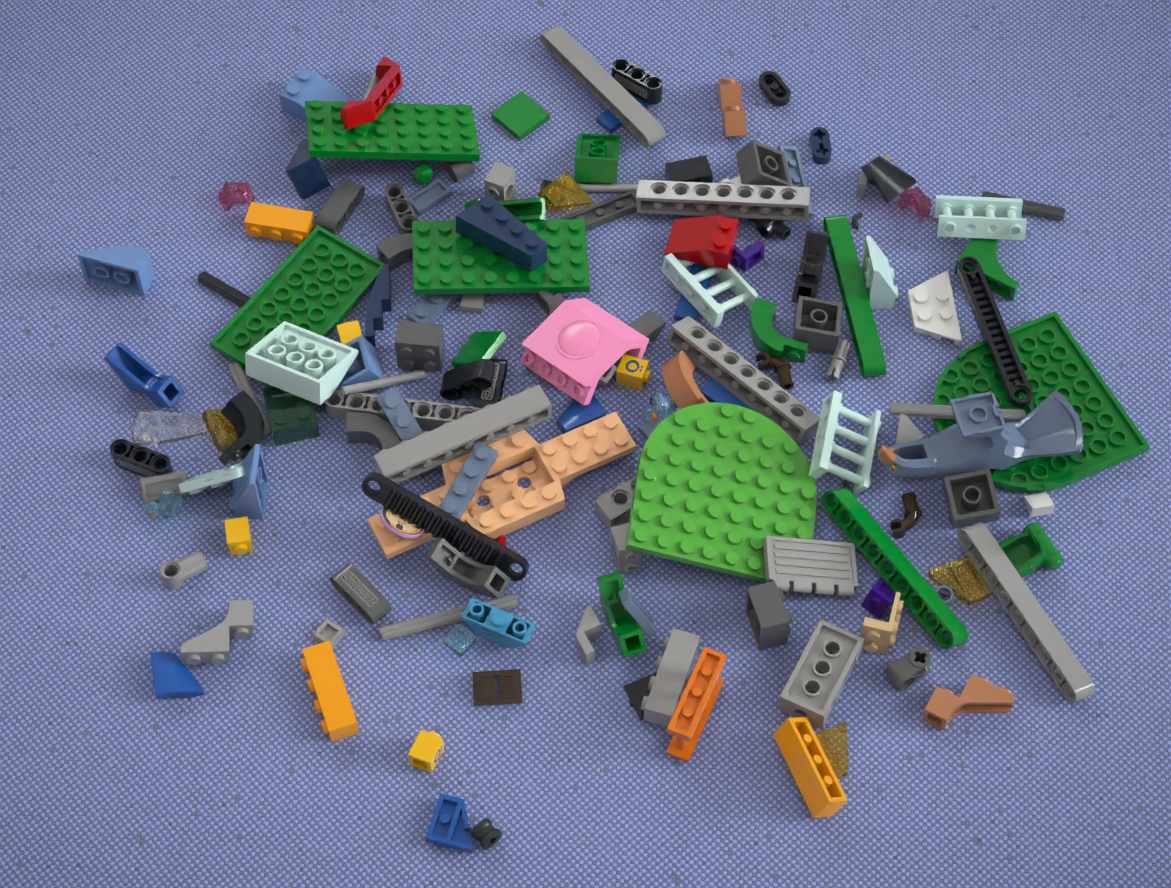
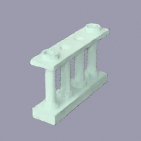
(980, 217)
(701, 298)
(825, 445)

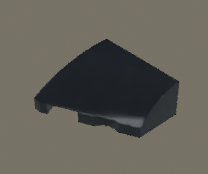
(887, 178)

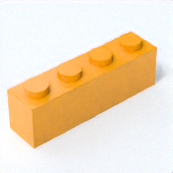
(330, 691)
(810, 767)

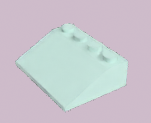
(300, 362)

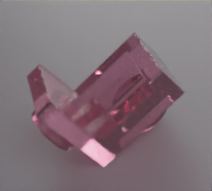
(235, 193)
(918, 201)

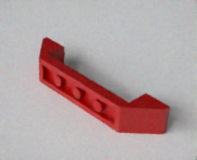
(361, 112)

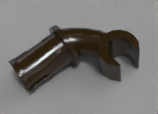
(780, 367)
(911, 516)

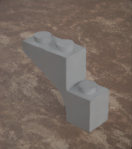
(214, 644)

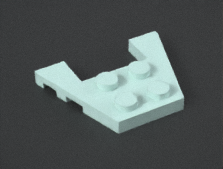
(213, 479)

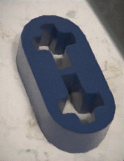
(825, 145)

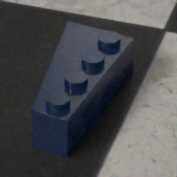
(502, 232)

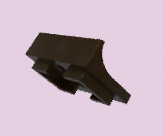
(485, 687)

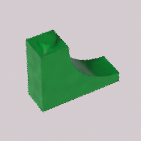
(985, 252)

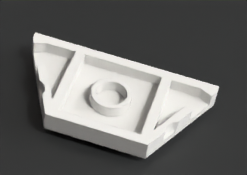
(934, 309)

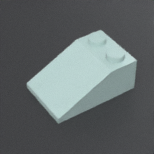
(878, 276)

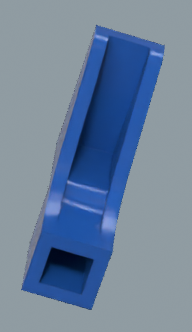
(141, 377)

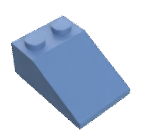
(308, 87)
(119, 268)
(365, 366)
(251, 488)

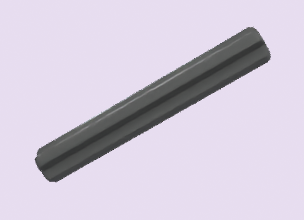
(1034, 207)

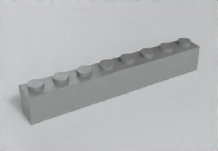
(461, 436)

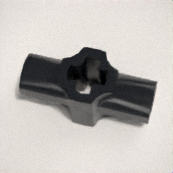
(771, 227)

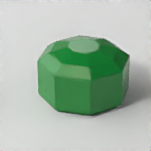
(422, 174)

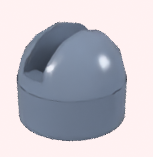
(947, 592)

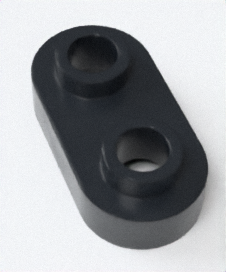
(778, 91)

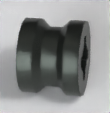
(486, 833)

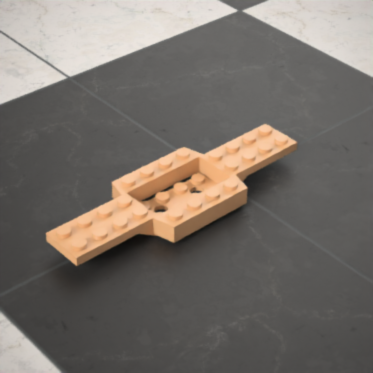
(514, 507)

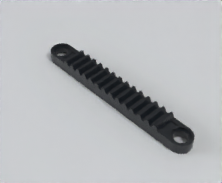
(994, 332)
(444, 526)

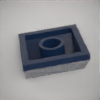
(306, 172)

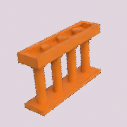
(696, 704)

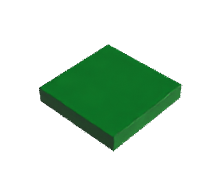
(520, 115)
(479, 346)

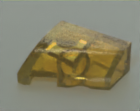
(220, 429)

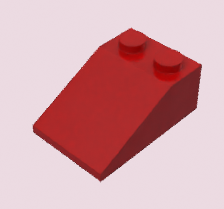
(704, 240)

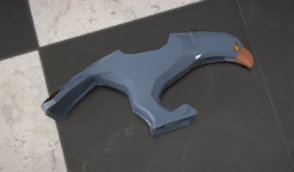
(985, 440)

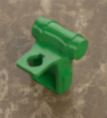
(1031, 550)

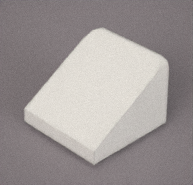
(1039, 504)

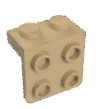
(880, 634)

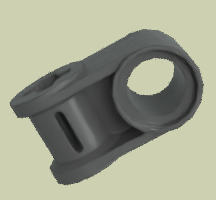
(909, 668)

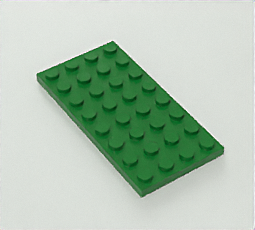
(398, 133)
(457, 265)
(309, 290)

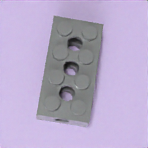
(821, 673)

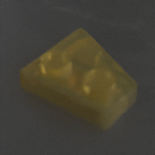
(564, 194)
(963, 579)
(835, 748)

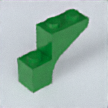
(523, 209)

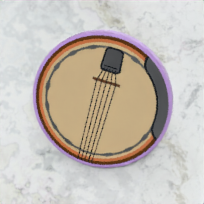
(399, 526)

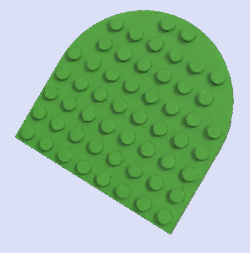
(718, 485)

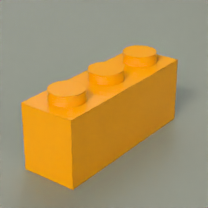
(278, 223)

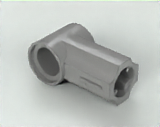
(183, 568)

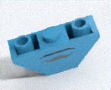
(497, 624)

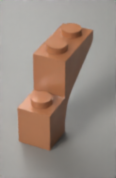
(730, 104)
(976, 697)

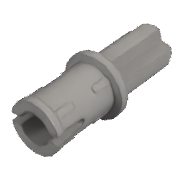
(838, 360)

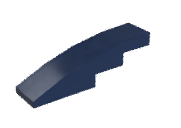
(378, 303)

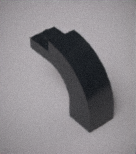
(811, 265)
(248, 424)

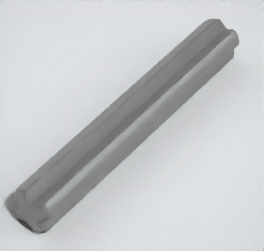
(243, 384)

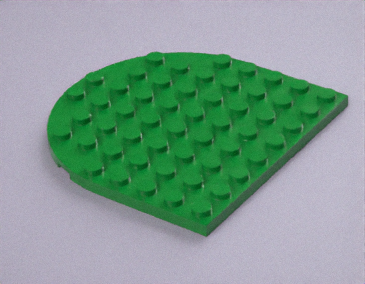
(1050, 364)

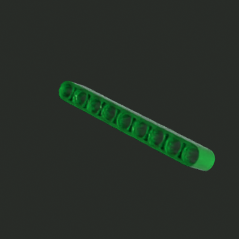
(854, 296)
(895, 568)

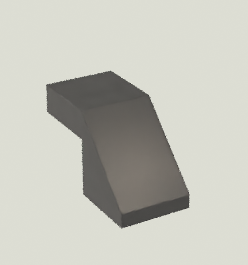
(648, 325)

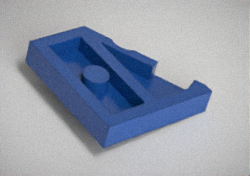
(450, 824)

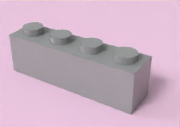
(672, 676)

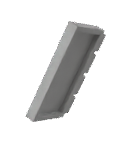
(811, 564)

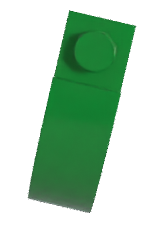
(768, 339)
(621, 623)

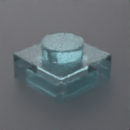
(459, 640)

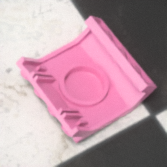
(579, 347)

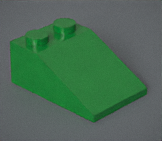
(597, 158)

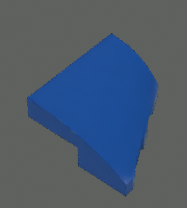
(579, 415)
(173, 677)

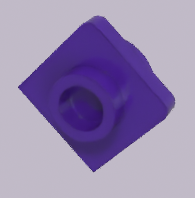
(749, 257)
(879, 598)

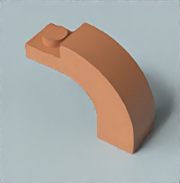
(679, 381)

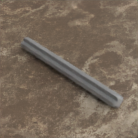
(944, 411)
(440, 618)

